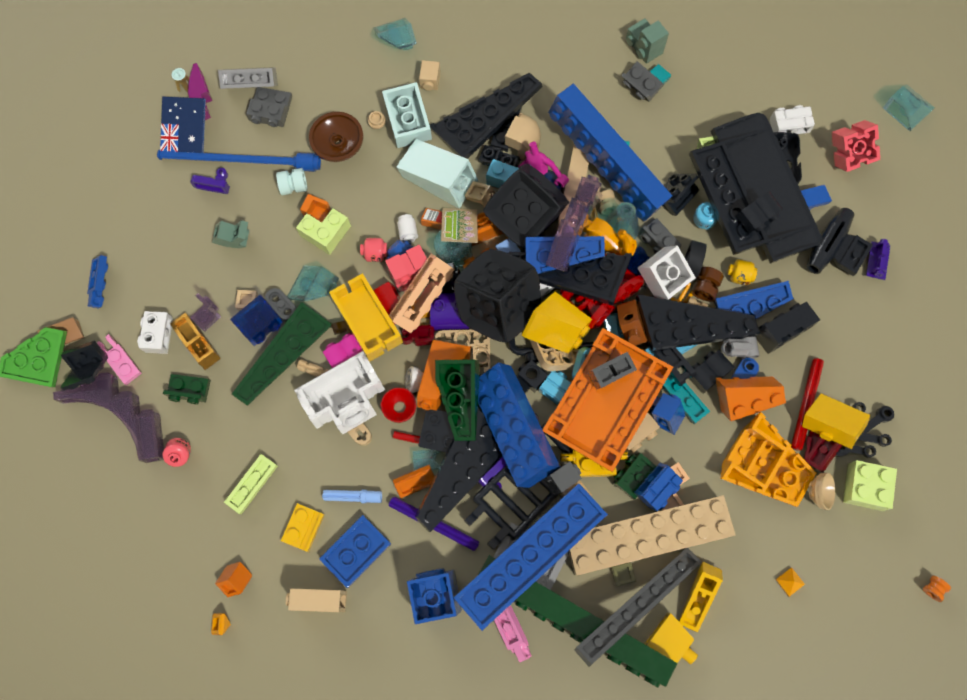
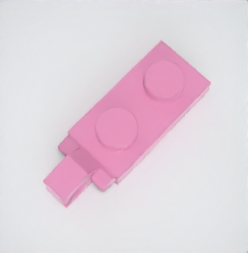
(513, 634)

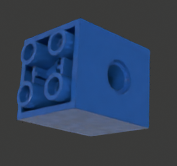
(433, 595)

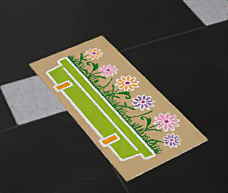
(459, 225)

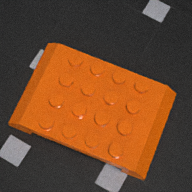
(606, 419)

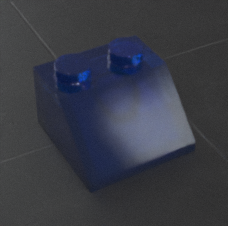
(257, 320)

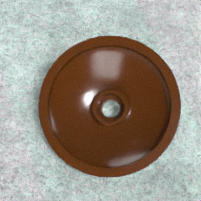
(334, 128)

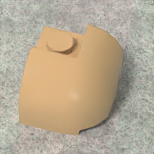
(521, 133)

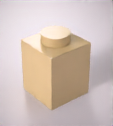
(429, 75)

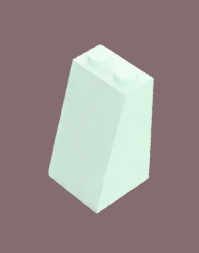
(438, 172)

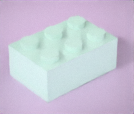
(407, 114)

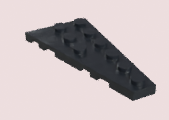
(482, 118)
(459, 473)

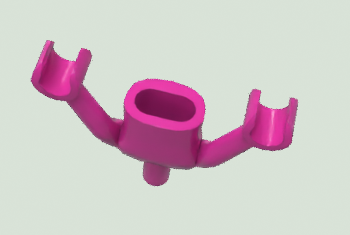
(541, 162)

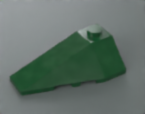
(459, 391)

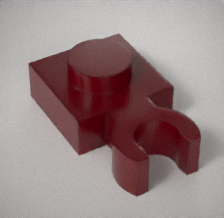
(422, 335)

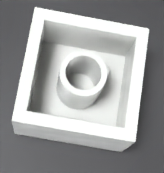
(666, 272)

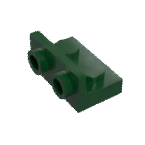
(187, 388)
(633, 474)

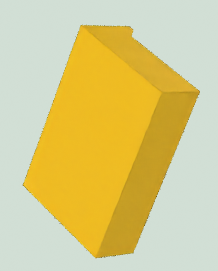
(835, 421)

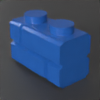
(659, 487)

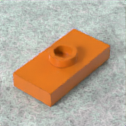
(414, 481)

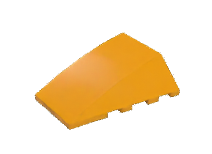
(767, 463)

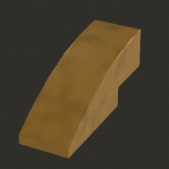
(195, 341)

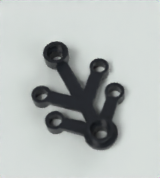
(880, 417)

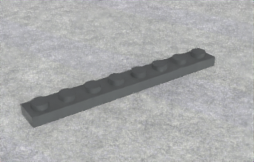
(637, 607)

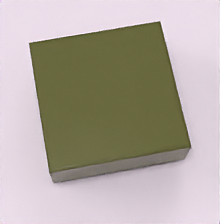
(623, 574)

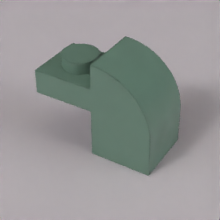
(231, 235)

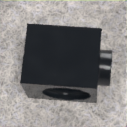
(535, 383)

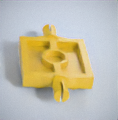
(588, 467)

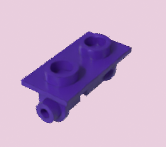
(878, 259)

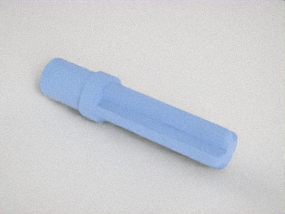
(363, 496)

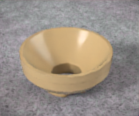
(823, 491)

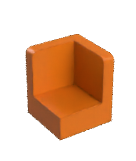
(315, 207)
(233, 579)

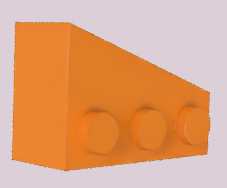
(748, 396)

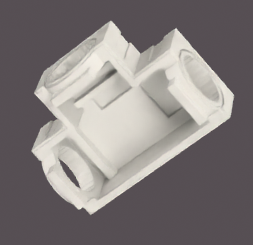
(341, 394)

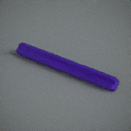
(441, 528)

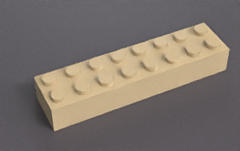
(652, 535)

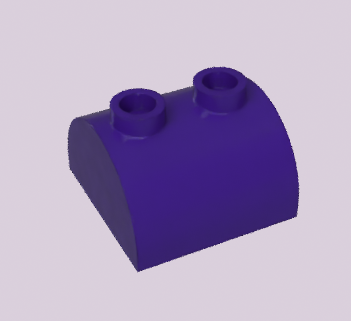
(445, 314)

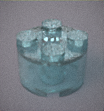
(457, 255)

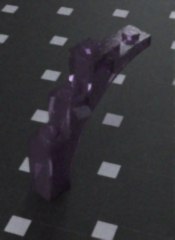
(571, 227)
(143, 426)

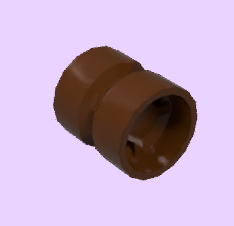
(707, 284)

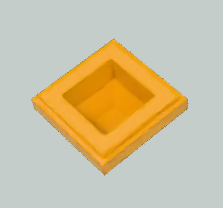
(790, 582)
(219, 624)

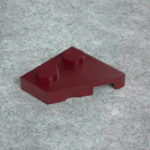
(820, 451)

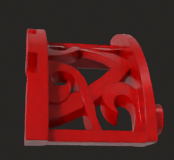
(600, 311)

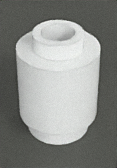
(407, 228)

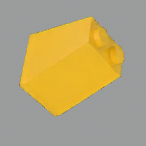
(557, 324)

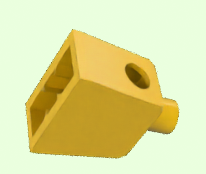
(672, 640)

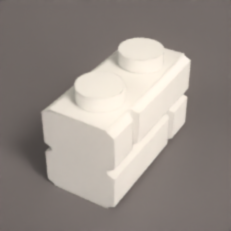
(795, 120)

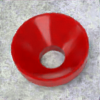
(395, 396)

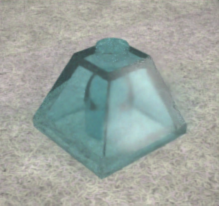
(397, 33)
(908, 107)
(312, 284)

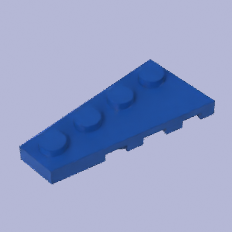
(538, 250)
(756, 301)

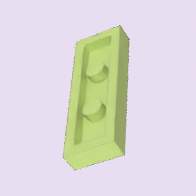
(250, 484)

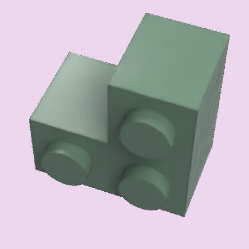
(647, 39)

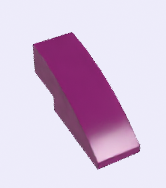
(198, 87)

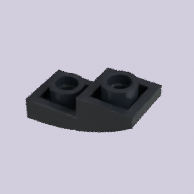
(490, 153)

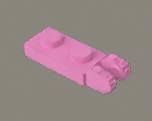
(120, 361)

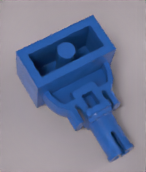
(668, 412)

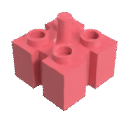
(856, 145)
(405, 267)

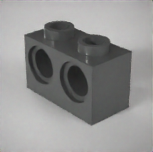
(612, 370)
(563, 478)

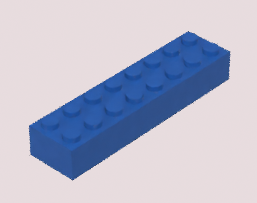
(608, 152)

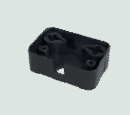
(791, 149)

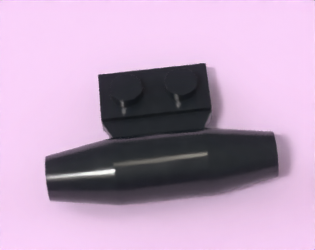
(836, 244)

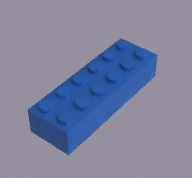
(515, 426)

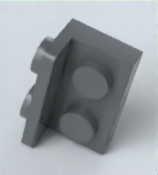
(643, 81)
(658, 236)

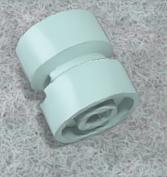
(291, 181)

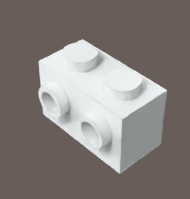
(155, 332)

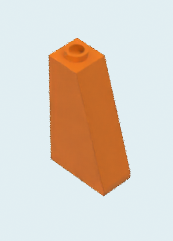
(429, 394)

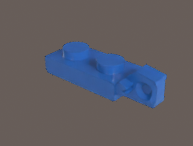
(96, 281)

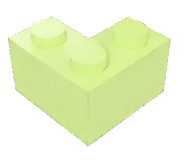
(324, 234)

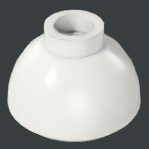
(413, 379)

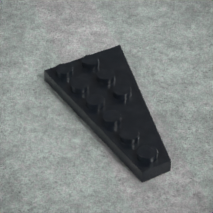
(592, 279)
(683, 324)

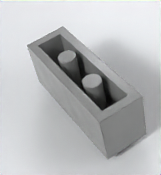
(248, 77)

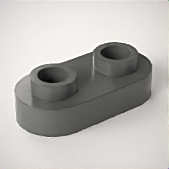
(281, 305)

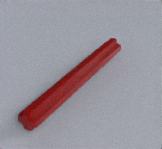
(808, 400)

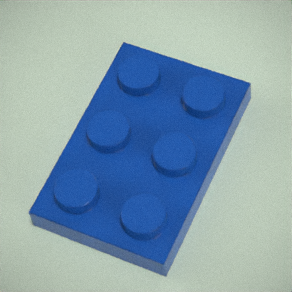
(355, 551)

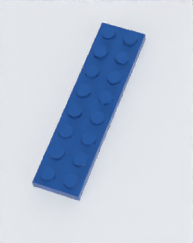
(530, 556)

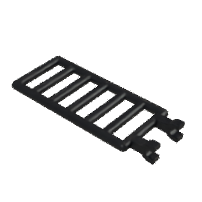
(526, 519)

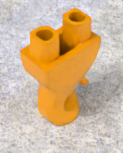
(615, 243)

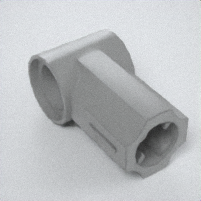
(743, 348)

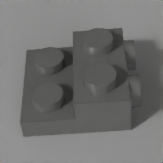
(269, 107)

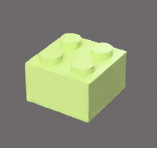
(870, 485)

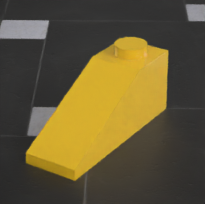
(701, 596)

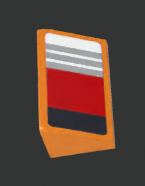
(432, 218)

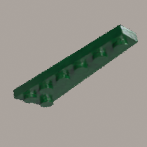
(288, 345)

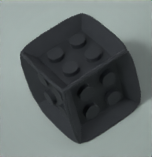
(525, 205)
(497, 294)

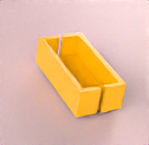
(366, 317)

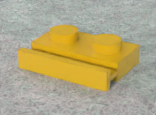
(302, 527)

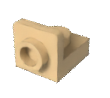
(479, 193)

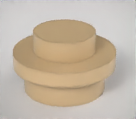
(376, 120)

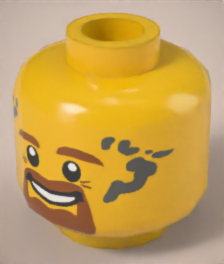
(742, 272)

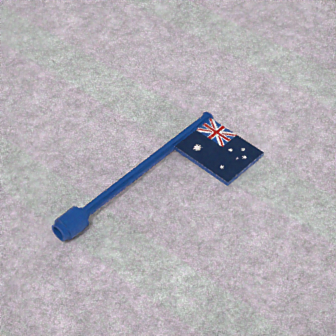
(184, 137)

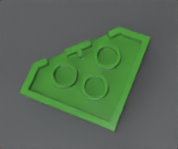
(36, 358)

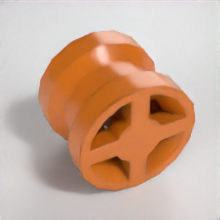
(937, 588)

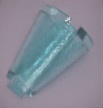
(625, 218)

